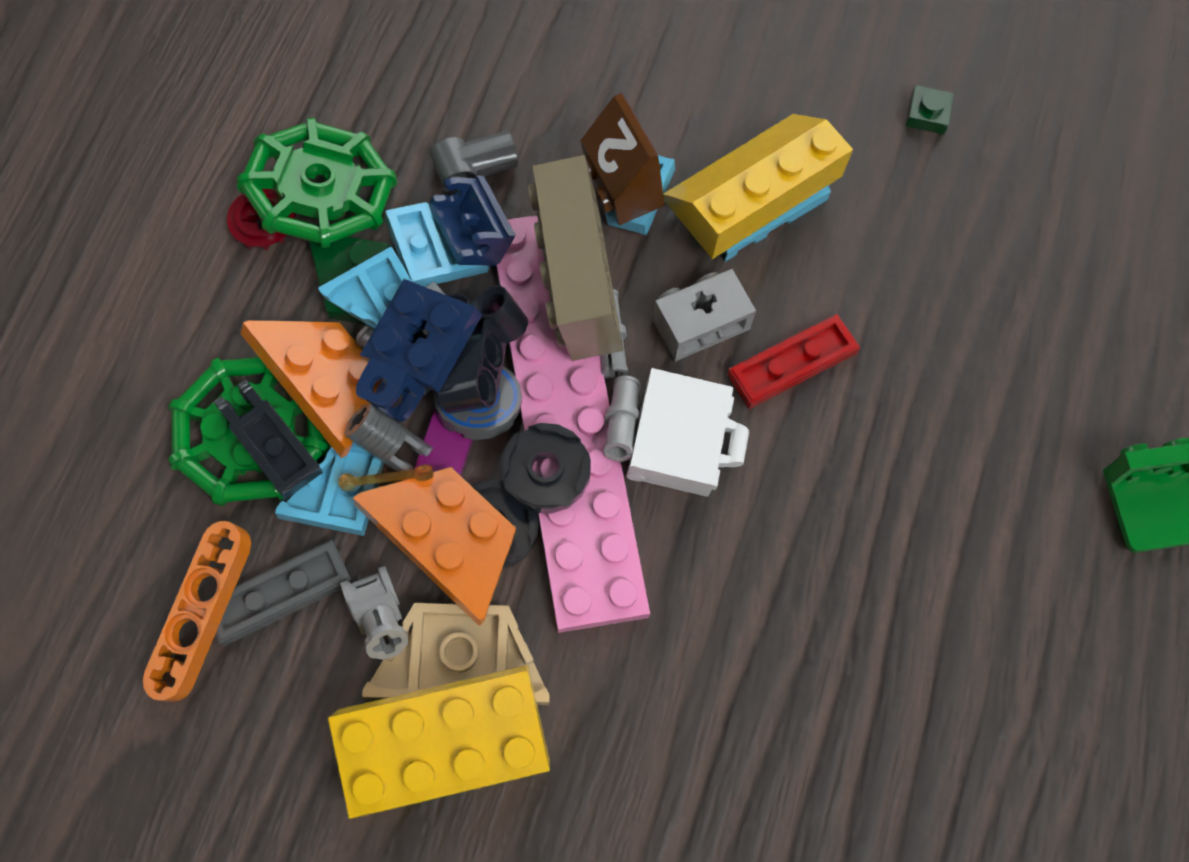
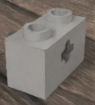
(703, 314)

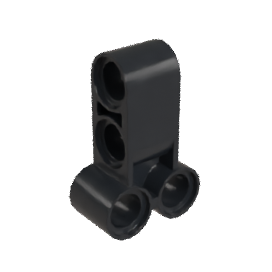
(478, 370)

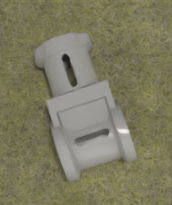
(377, 614)

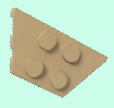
(452, 648)

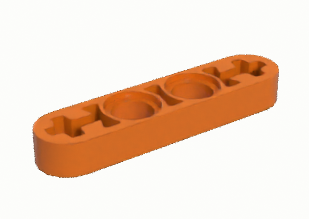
(191, 608)

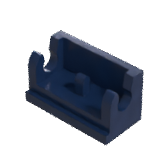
(473, 222)

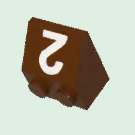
(623, 163)

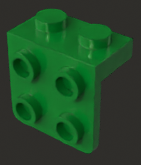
(1151, 495)

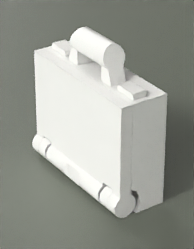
(684, 433)

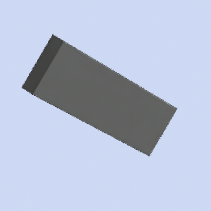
(282, 592)

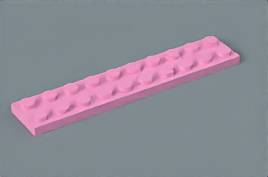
(593, 542)

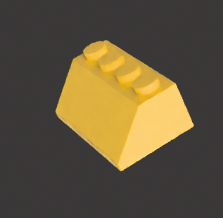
(759, 181)

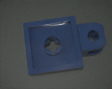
(408, 365)

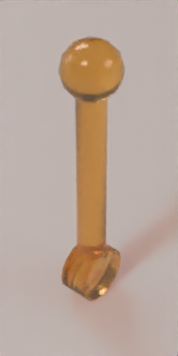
(421, 473)

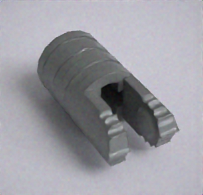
(383, 436)

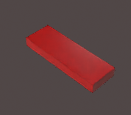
(793, 361)

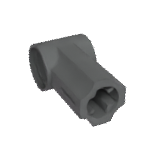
(477, 157)

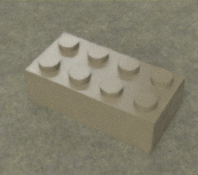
(574, 259)

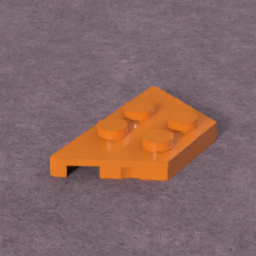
(316, 367)
(446, 533)

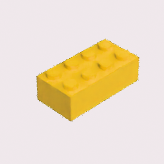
(439, 741)

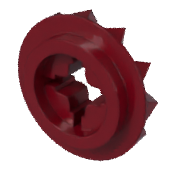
(243, 225)

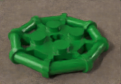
(325, 153)
(218, 438)

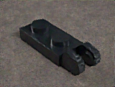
(270, 443)

